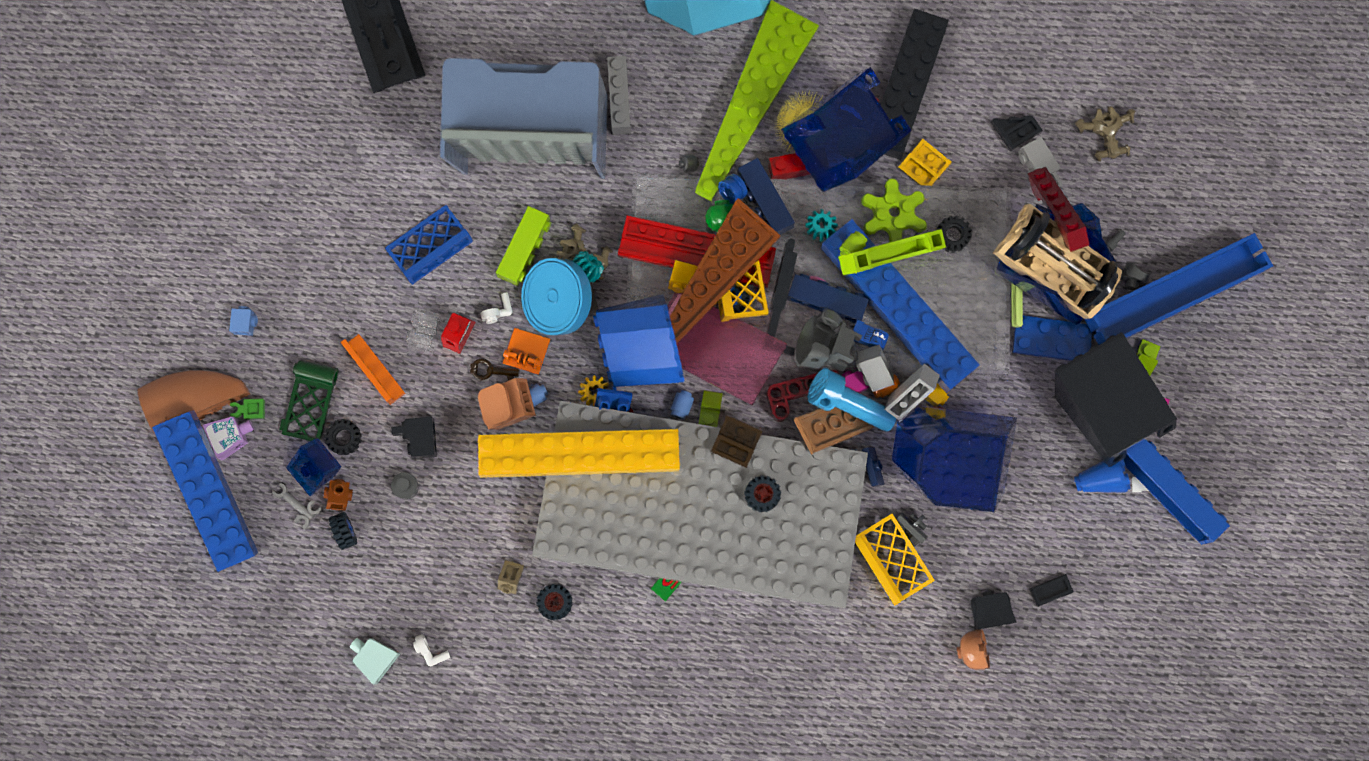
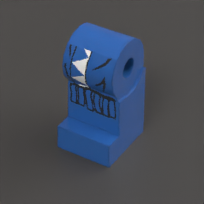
(870, 335)

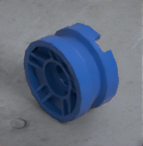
(732, 188)

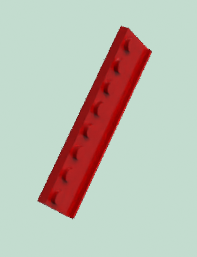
(665, 243)

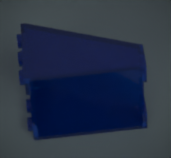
(844, 132)

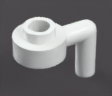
(491, 315)
(421, 646)

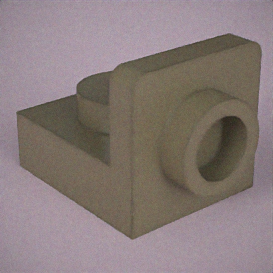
(510, 577)

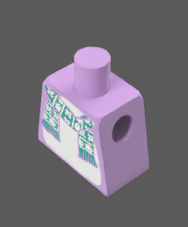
(227, 435)

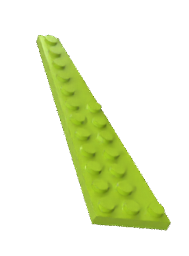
(770, 62)

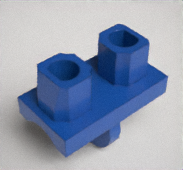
(613, 399)

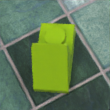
(1147, 353)
(710, 408)

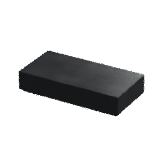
(1051, 590)

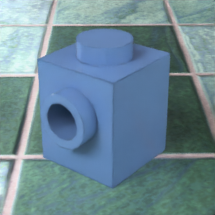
(243, 321)

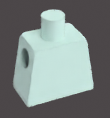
(373, 658)

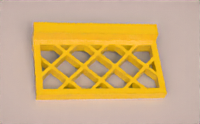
(726, 305)
(879, 569)

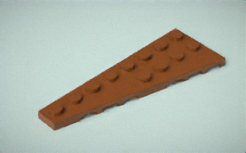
(730, 255)

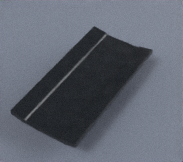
(384, 42)

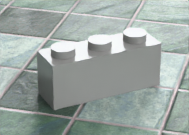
(912, 392)

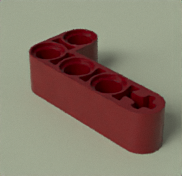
(786, 395)

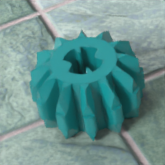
(814, 227)
(590, 264)

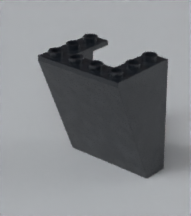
(1112, 398)

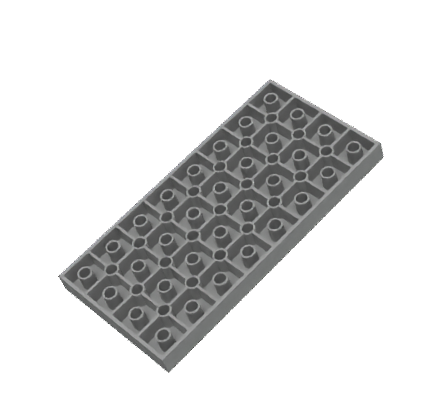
(697, 520)

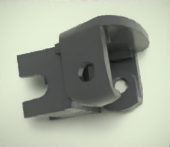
(821, 345)

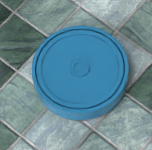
(556, 296)

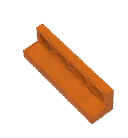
(373, 369)

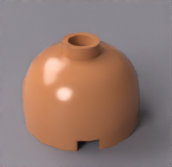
(974, 650)

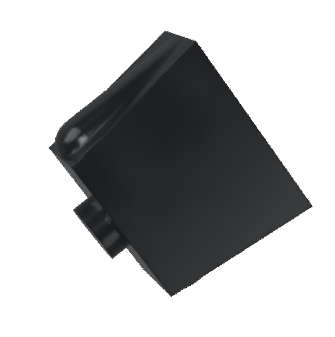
(992, 610)

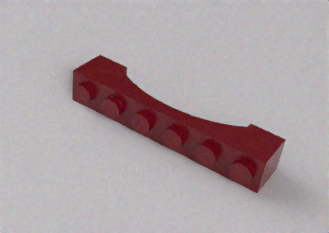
(1066, 218)

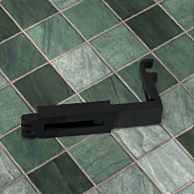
(781, 291)

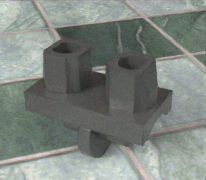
(916, 534)

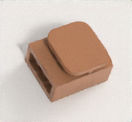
(506, 403)

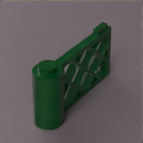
(310, 375)

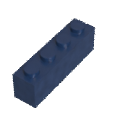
(765, 197)
(819, 296)

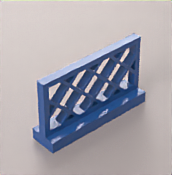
(440, 253)

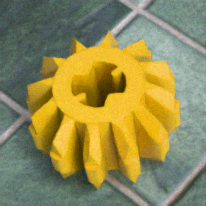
(591, 385)

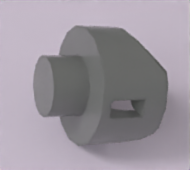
(1134, 277)
(404, 486)

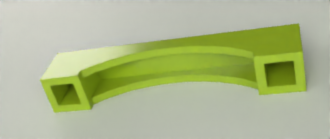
(891, 252)

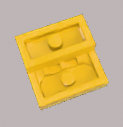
(925, 164)

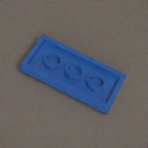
(1051, 338)

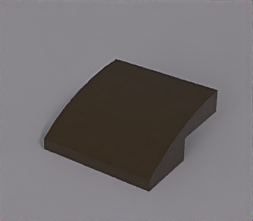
(736, 441)

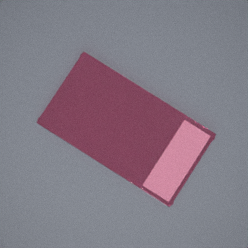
(729, 354)

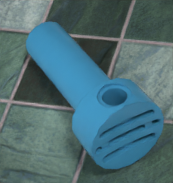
(829, 391)

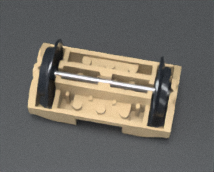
(1078, 276)

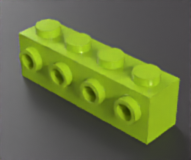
(523, 246)

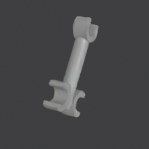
(307, 513)

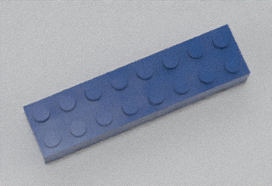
(205, 490)

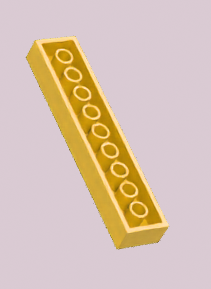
(578, 453)

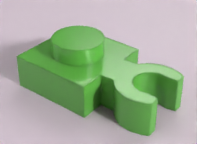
(251, 409)

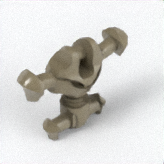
(1106, 126)
(574, 246)

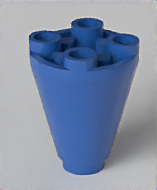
(1103, 478)

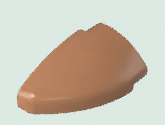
(189, 391)

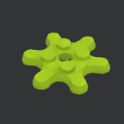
(893, 199)

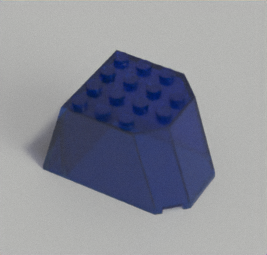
(955, 456)

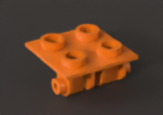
(526, 351)

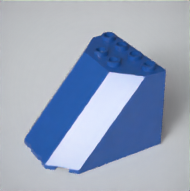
(639, 343)

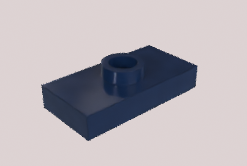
(873, 467)

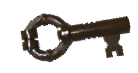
(510, 373)

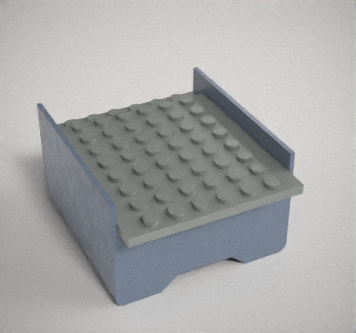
(523, 113)

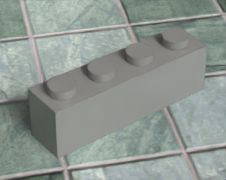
(619, 95)

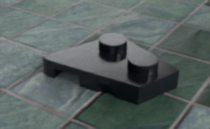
(1016, 130)

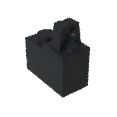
(421, 436)

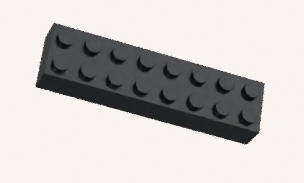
(912, 71)

